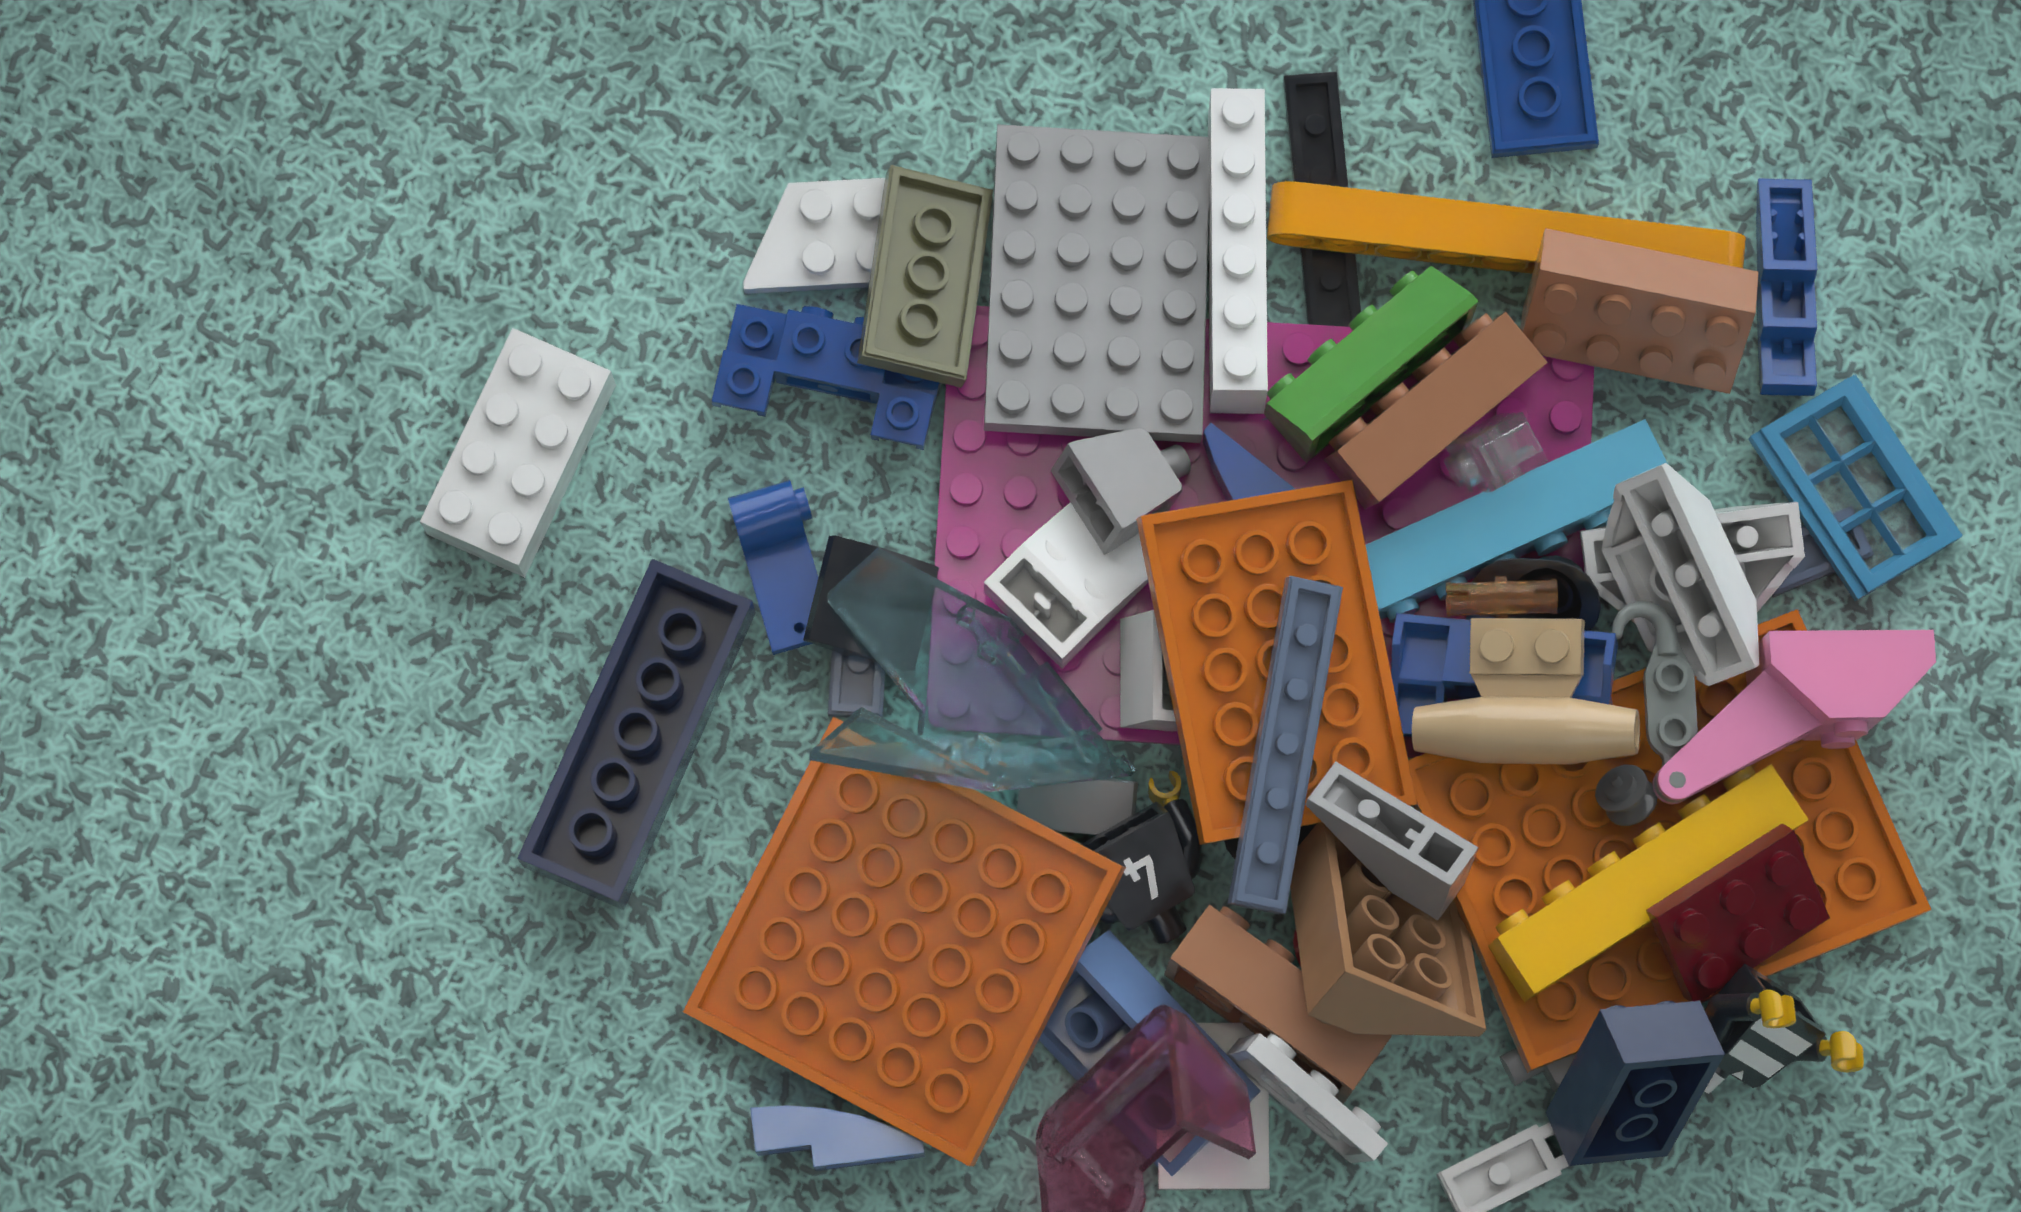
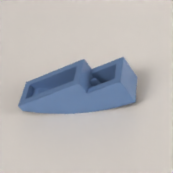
(832, 1136)

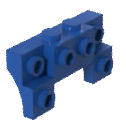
(820, 356)
(1434, 663)

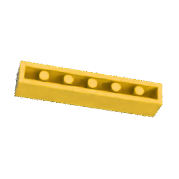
(1614, 902)

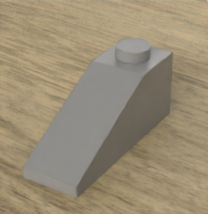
(1393, 840)

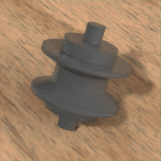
(1626, 795)

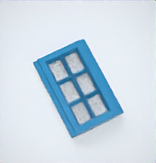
(1846, 455)

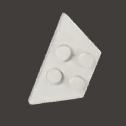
(819, 238)

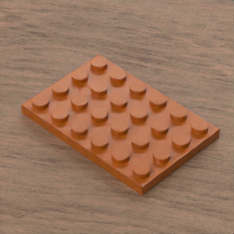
(1216, 607)

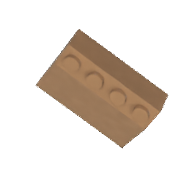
(1375, 957)

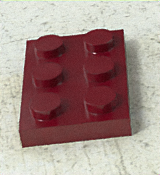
(1738, 913)

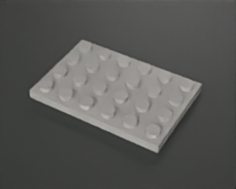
(1097, 283)

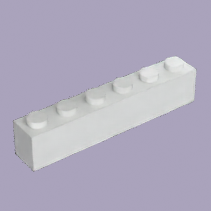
(1237, 251)

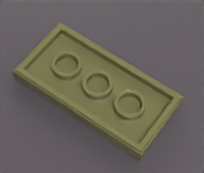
(925, 276)

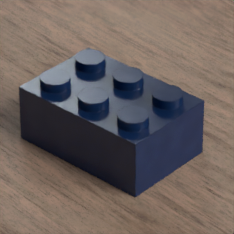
(1634, 1082)

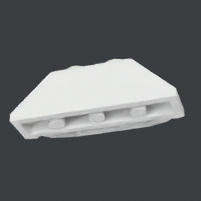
(1762, 536)
(1674, 553)

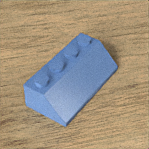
(1101, 1006)

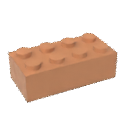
(1639, 310)
(1436, 410)
(1266, 994)

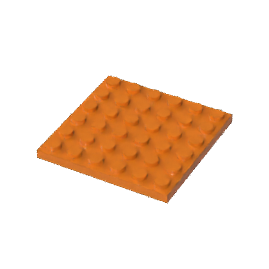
(905, 947)

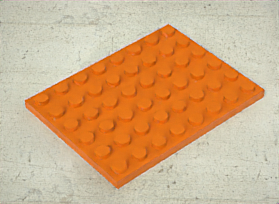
(1546, 828)

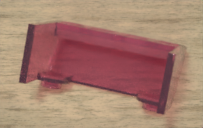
(1132, 1110)

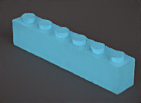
(1509, 522)

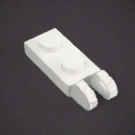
(1502, 1171)

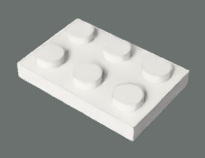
(1308, 1097)

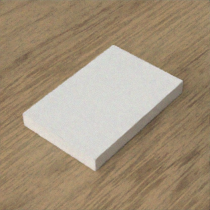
(1213, 1165)

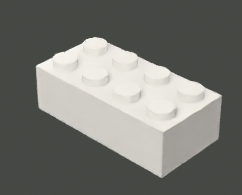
(518, 452)

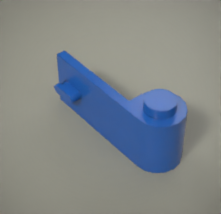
(778, 559)

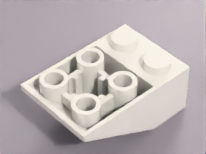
(1065, 586)

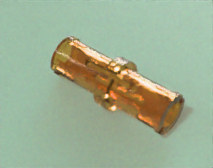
(1501, 597)

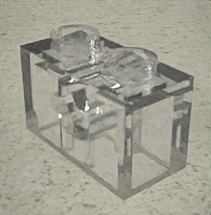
(1494, 453)

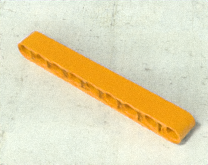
(1464, 230)

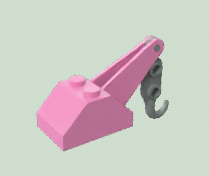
(1805, 688)

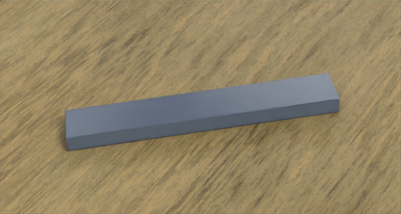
(1285, 745)

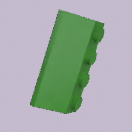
(1369, 361)

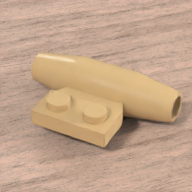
(1526, 701)

